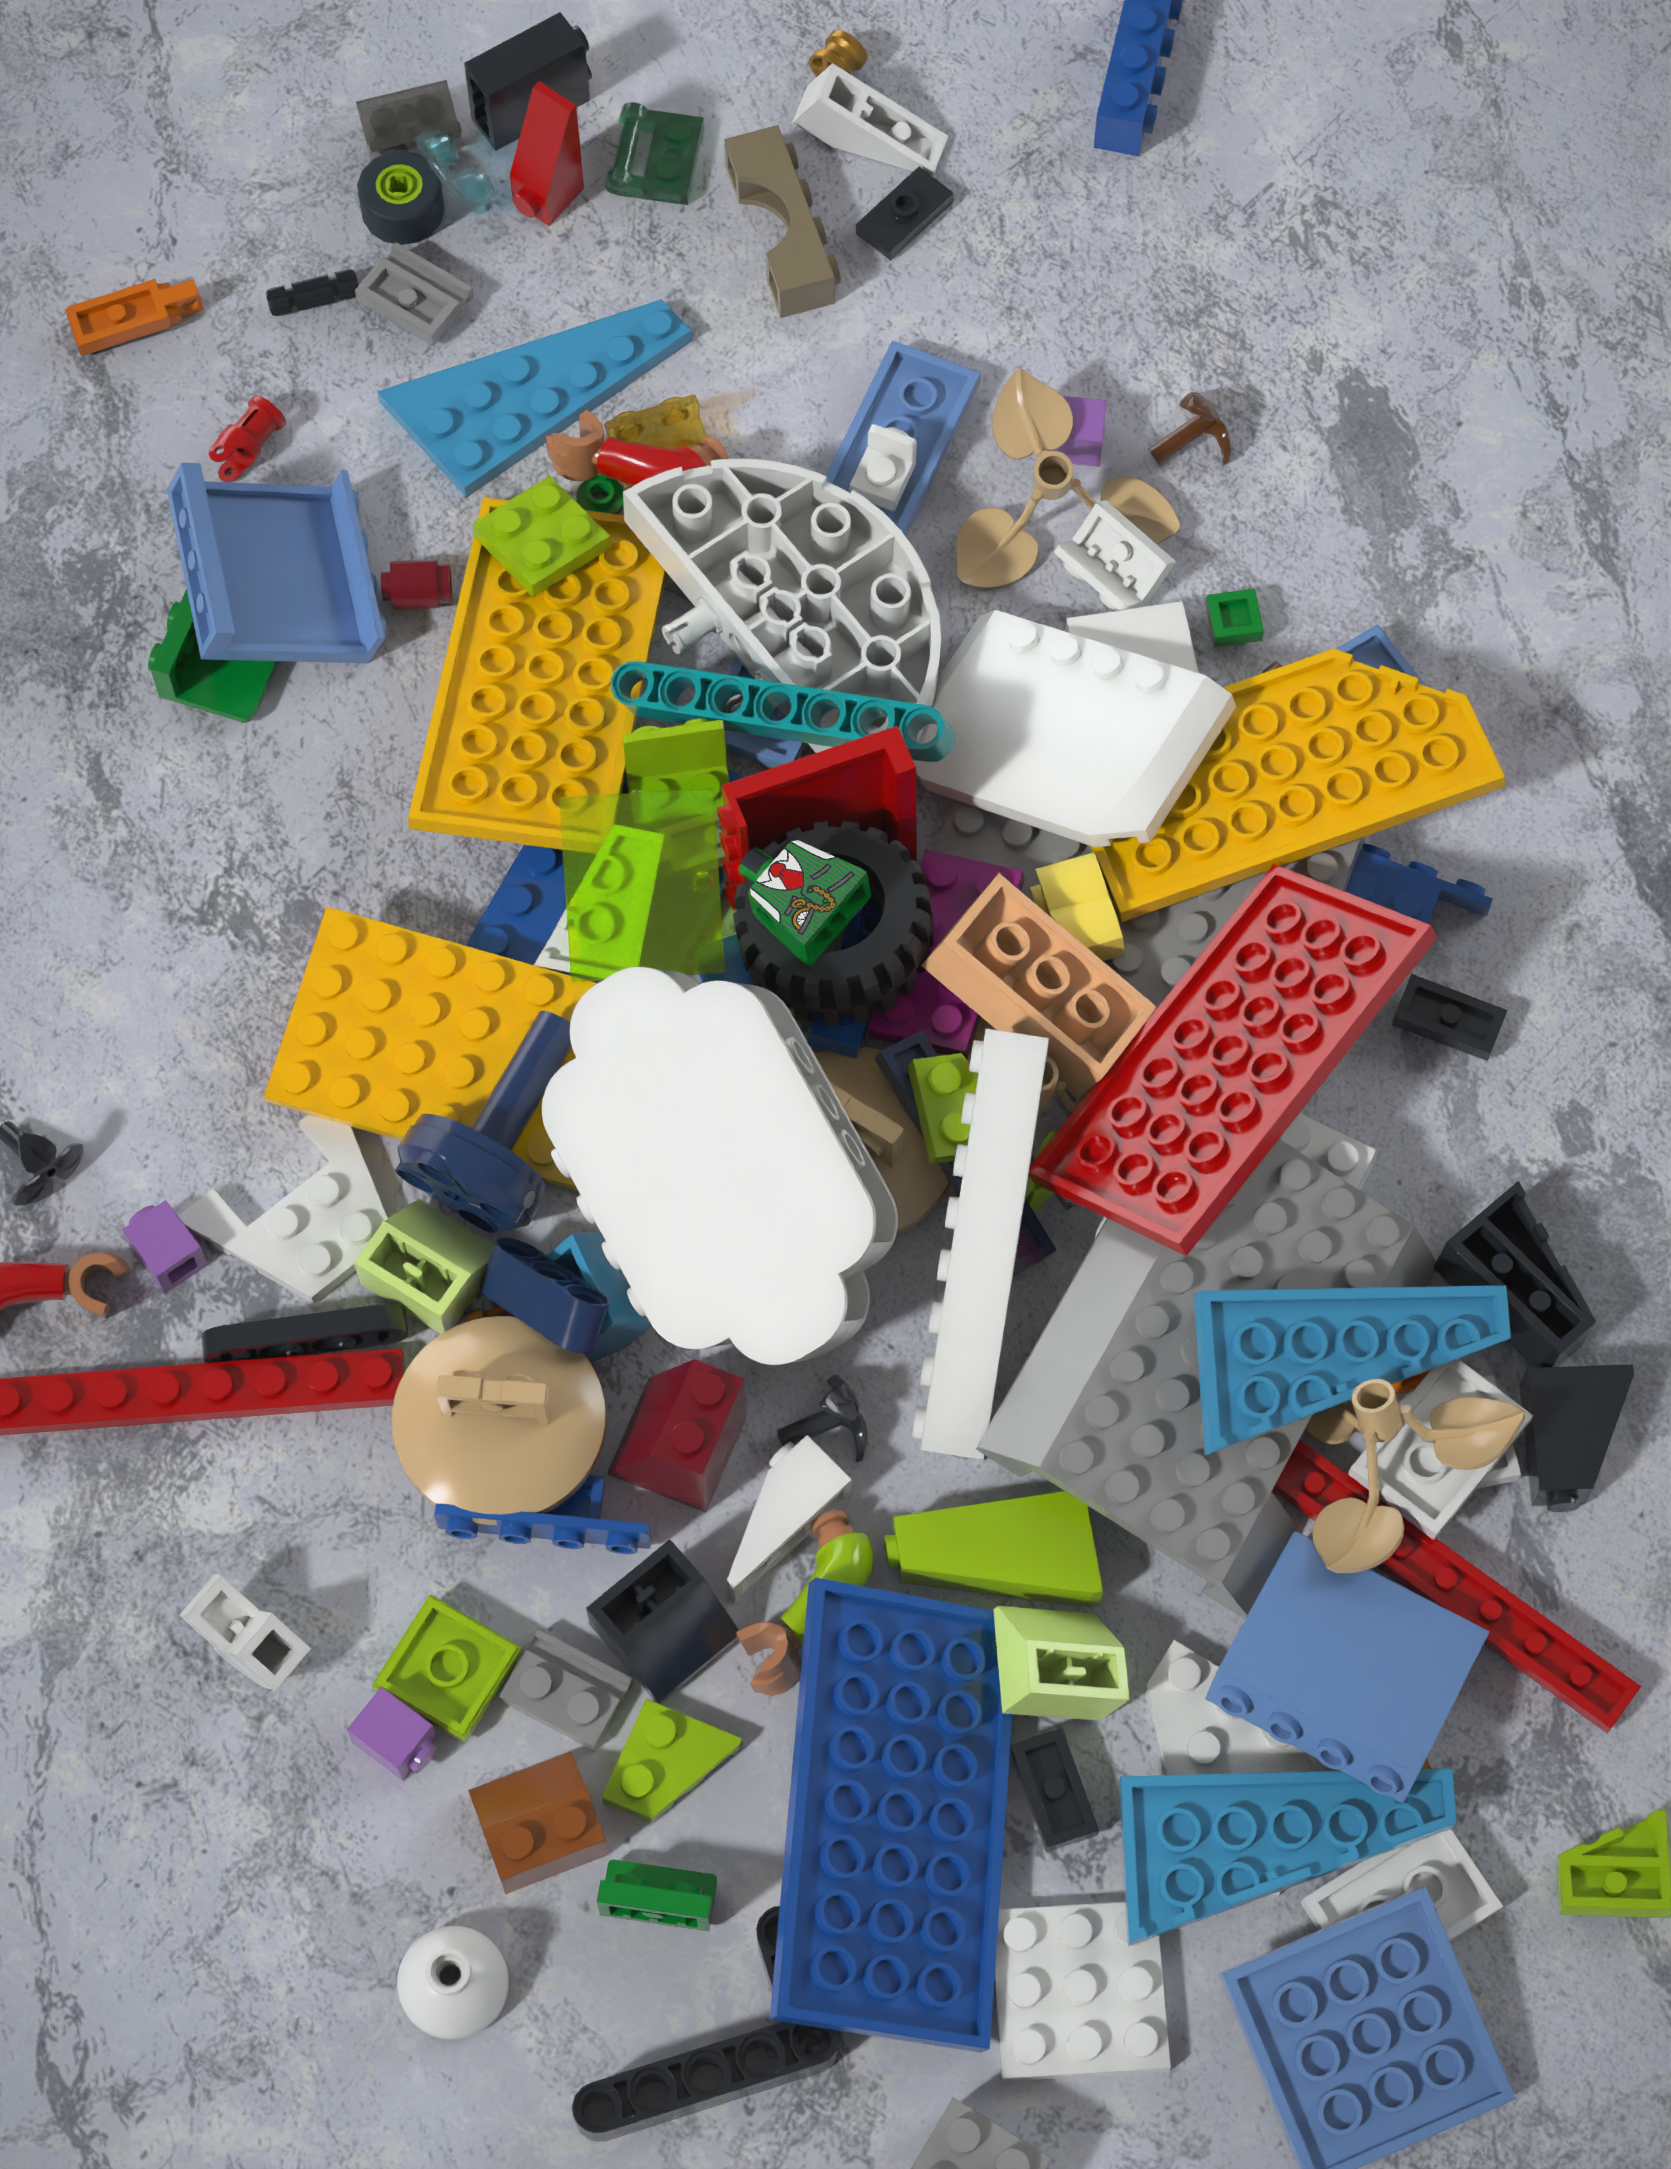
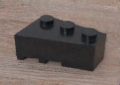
(1512, 1251)

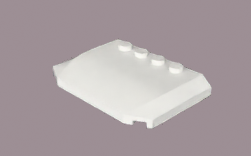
(1069, 731)

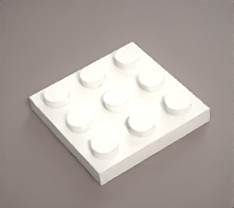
(1077, 1995)

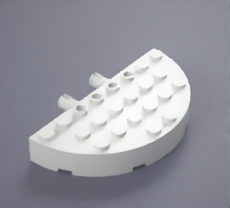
(793, 580)

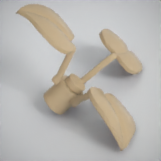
(1026, 421)
(1466, 1437)

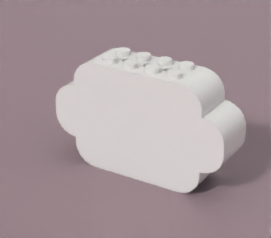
(718, 1165)

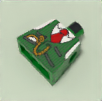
(804, 896)

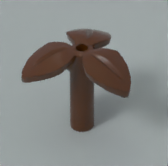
(1205, 421)

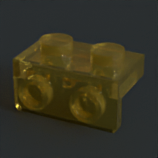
(665, 425)

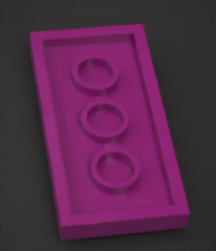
(931, 1006)

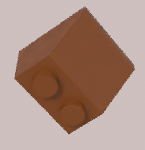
(539, 1822)

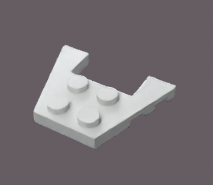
(312, 1232)

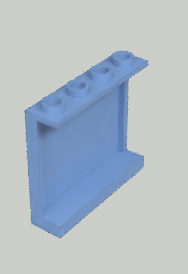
(276, 570)
(1347, 1668)

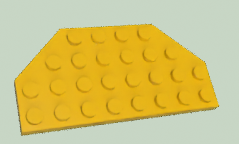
(1303, 768)

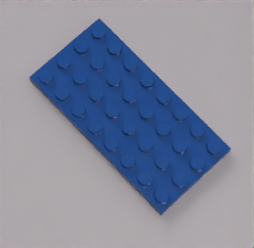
(894, 1821)

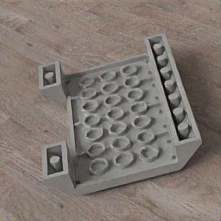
(1115, 1375)

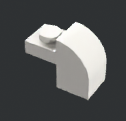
(243, 1634)

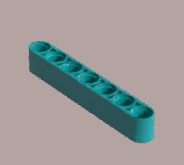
(762, 698)

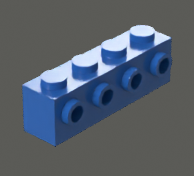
(1135, 74)

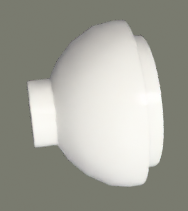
(458, 2008)

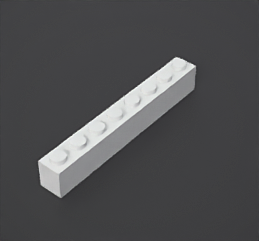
(984, 1242)

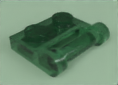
(670, 157)

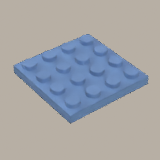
(1367, 2035)

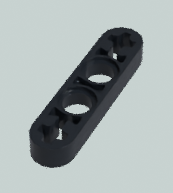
(306, 1334)

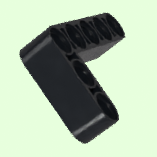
(726, 2055)

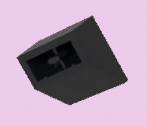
(662, 1621)

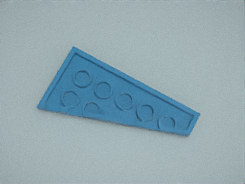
(504, 405)
(1306, 1350)
(1237, 1837)

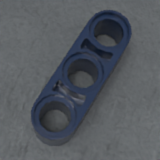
(545, 1295)

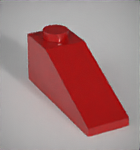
(547, 157)

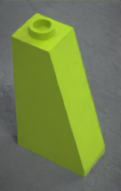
(1002, 1548)

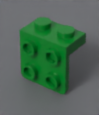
(211, 685)

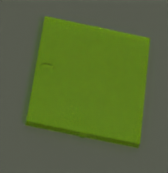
(642, 883)

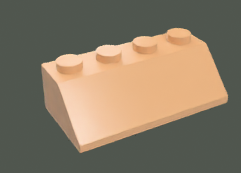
(1039, 982)

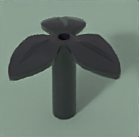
(39, 1158)
(839, 1409)

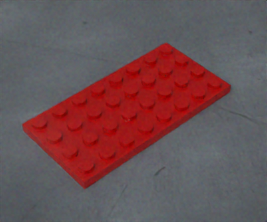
(1231, 1057)

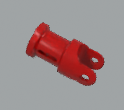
(244, 439)

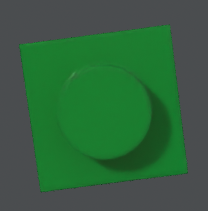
(1234, 617)

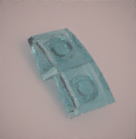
(466, 184)

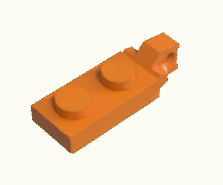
(131, 313)

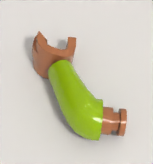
(841, 1557)

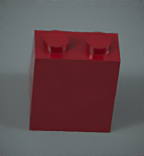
(682, 1433)

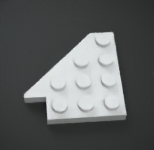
(1203, 1738)

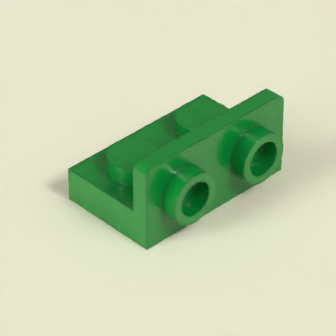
(657, 1895)

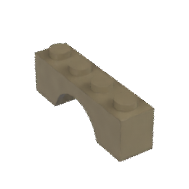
(765, 176)

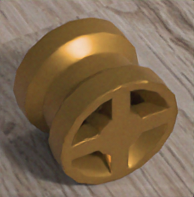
(840, 50)

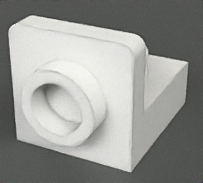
(885, 466)

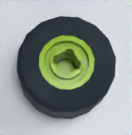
(400, 197)

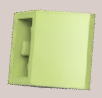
(425, 1264)
(1058, 1664)

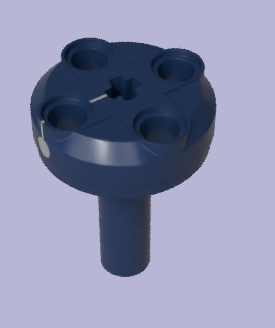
(475, 1166)

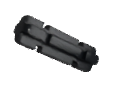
(312, 292)

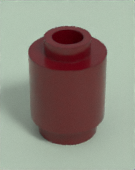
(417, 584)

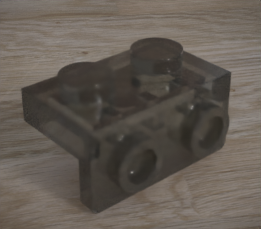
(397, 117)

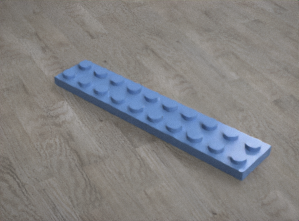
(928, 403)

